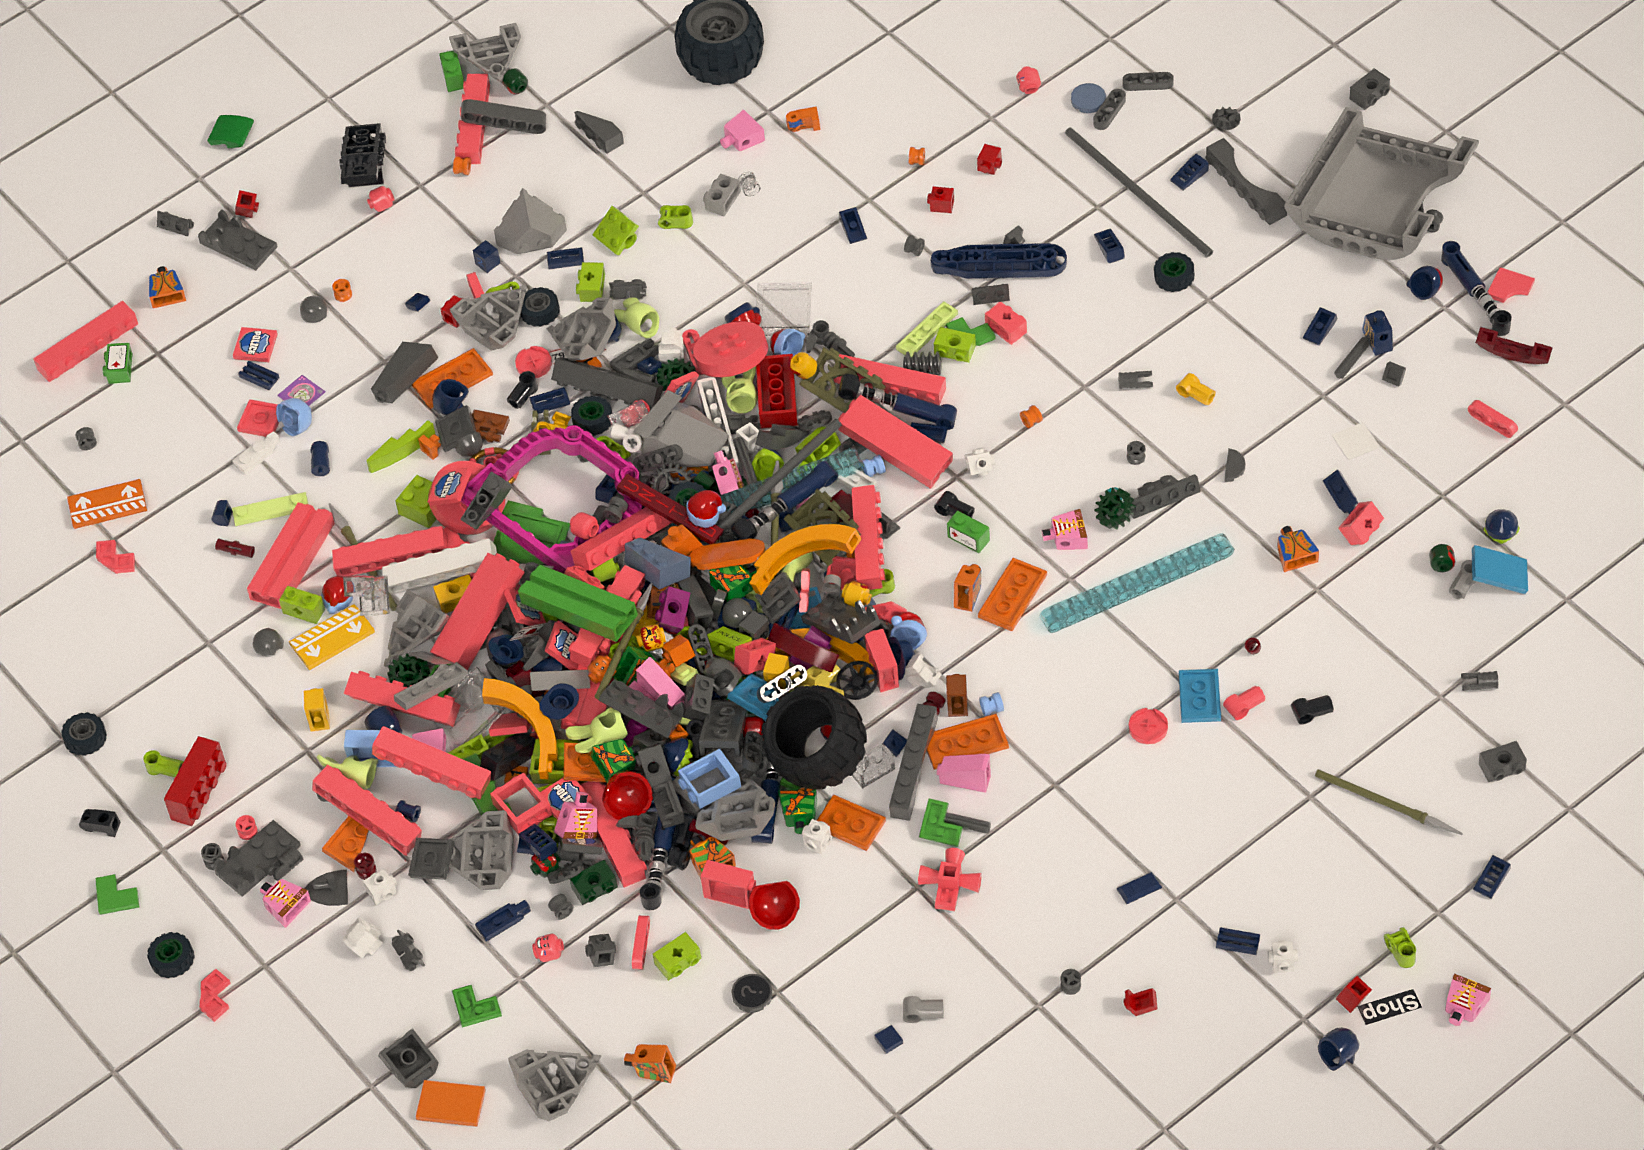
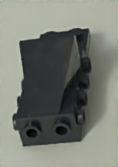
(363, 155)

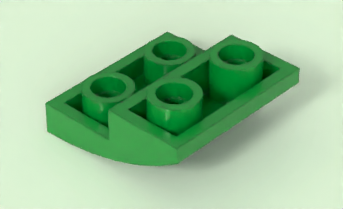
(230, 130)

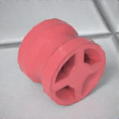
(243, 823)

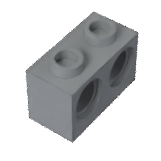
(722, 194)

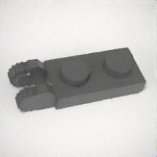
(634, 355)

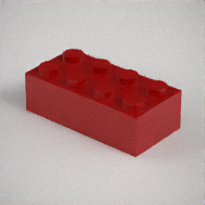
(776, 391)
(195, 781)

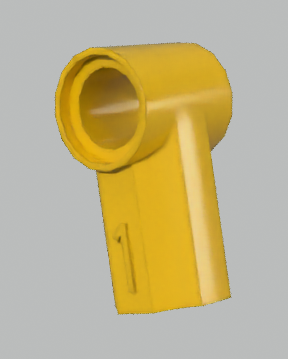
(1191, 386)

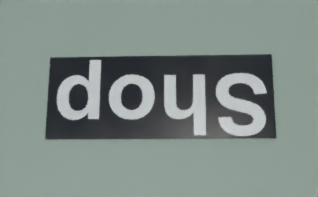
(1389, 1006)

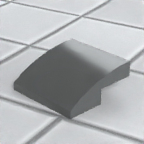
(778, 597)

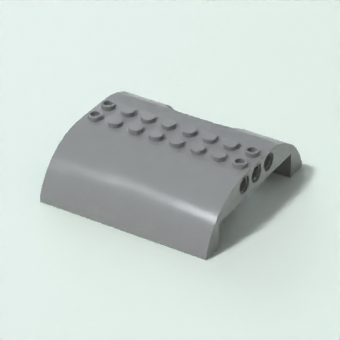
(1369, 187)

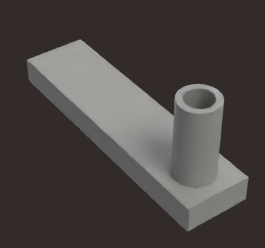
(430, 686)

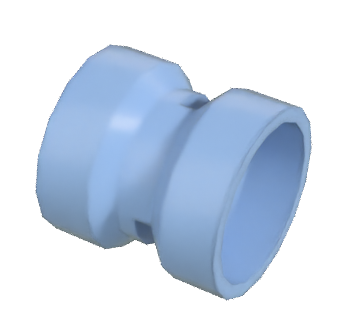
(874, 466)
(991, 704)

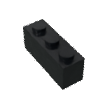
(508, 754)

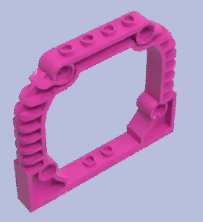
(521, 453)

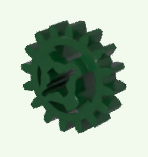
(673, 371)
(1114, 508)
(408, 670)

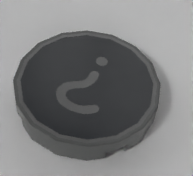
(752, 993)

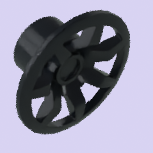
(858, 682)

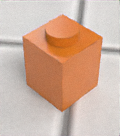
(677, 651)

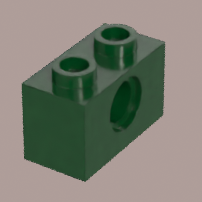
(597, 873)

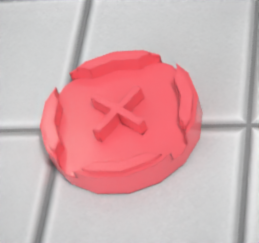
(535, 360)
(1148, 726)

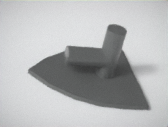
(329, 888)

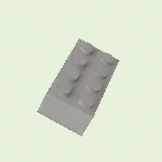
(709, 780)

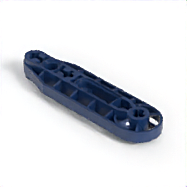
(1000, 261)

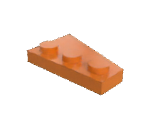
(346, 843)

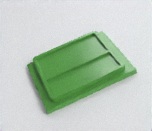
(544, 529)

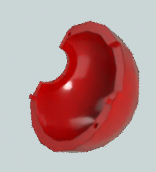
(627, 795)
(774, 904)

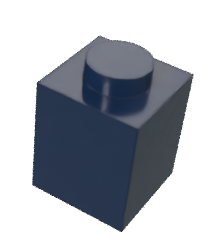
(486, 256)

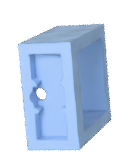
(360, 744)
(702, 766)

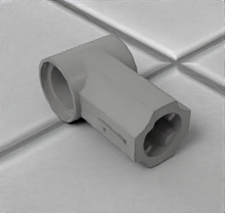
(1463, 581)
(916, 1009)

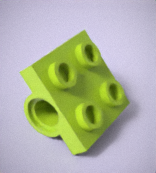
(616, 231)

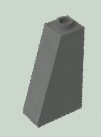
(403, 370)
(698, 608)

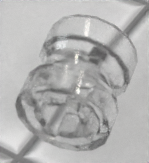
(749, 184)

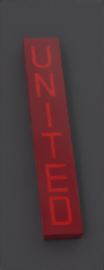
(666, 508)

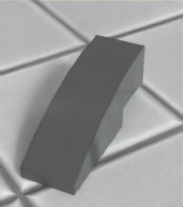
(780, 437)

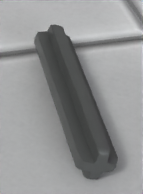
(1352, 357)
(744, 460)
(968, 822)

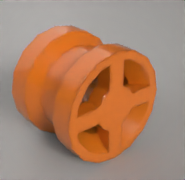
(916, 156)
(462, 165)
(342, 290)
(1031, 416)

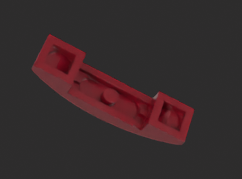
(1513, 350)
(802, 648)

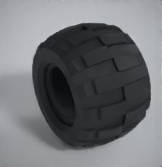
(794, 720)

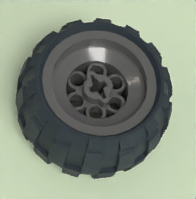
(719, 40)

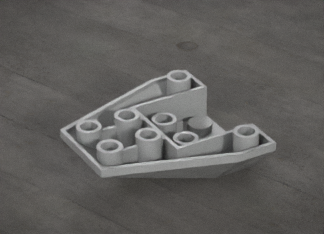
(692, 432)

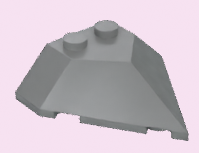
(490, 53)
(529, 225)
(491, 317)
(585, 330)
(414, 625)
(737, 813)
(484, 851)
(551, 1079)

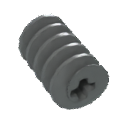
(922, 362)

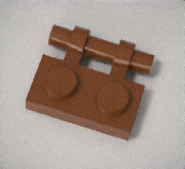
(491, 423)

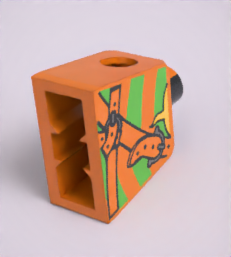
(710, 850)
(652, 1062)

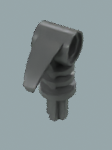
(821, 335)
(533, 653)
(642, 831)

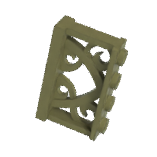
(819, 385)
(804, 516)

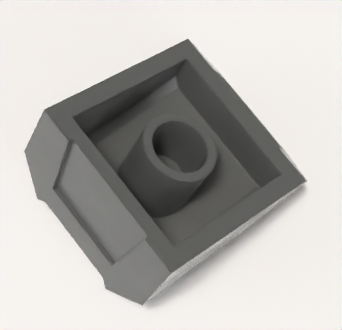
(410, 1060)

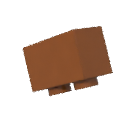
(957, 695)

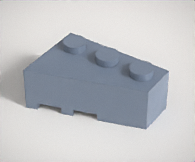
(657, 563)

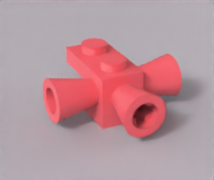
(949, 879)

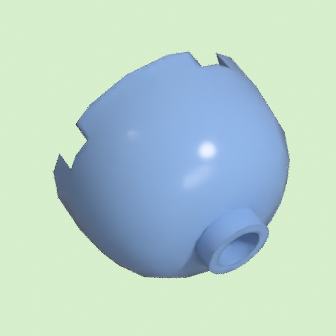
(294, 415)

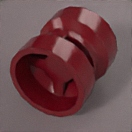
(936, 700)
(364, 865)

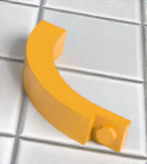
(800, 543)
(846, 651)
(514, 698)

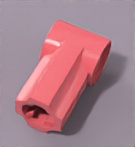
(1240, 704)

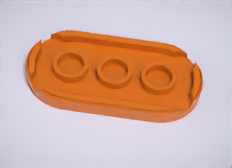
(727, 554)

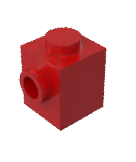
(989, 159)
(941, 199)
(246, 204)
(445, 311)
(1353, 994)

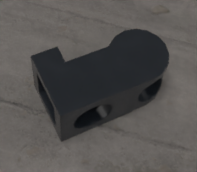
(100, 821)

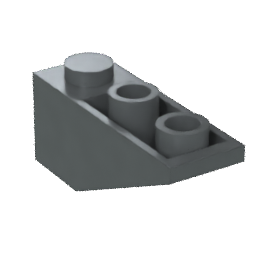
(601, 131)
(486, 500)

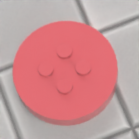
(730, 349)
(450, 514)

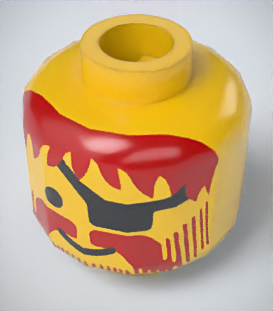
(803, 365)
(856, 591)
(651, 637)

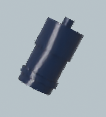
(320, 462)

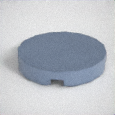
(1088, 97)

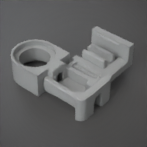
(832, 590)

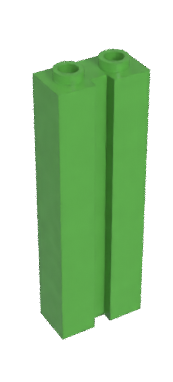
(578, 603)

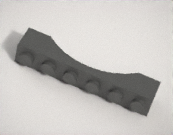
(1266, 203)
(907, 780)

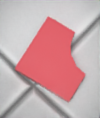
(1508, 284)
(844, 568)
(509, 724)

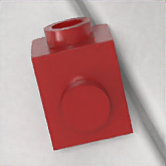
(1140, 1002)

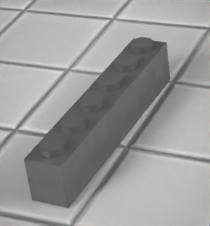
(605, 382)

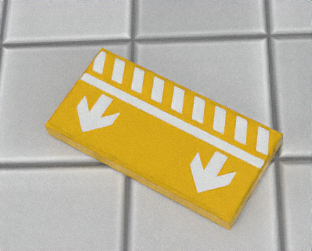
(331, 637)

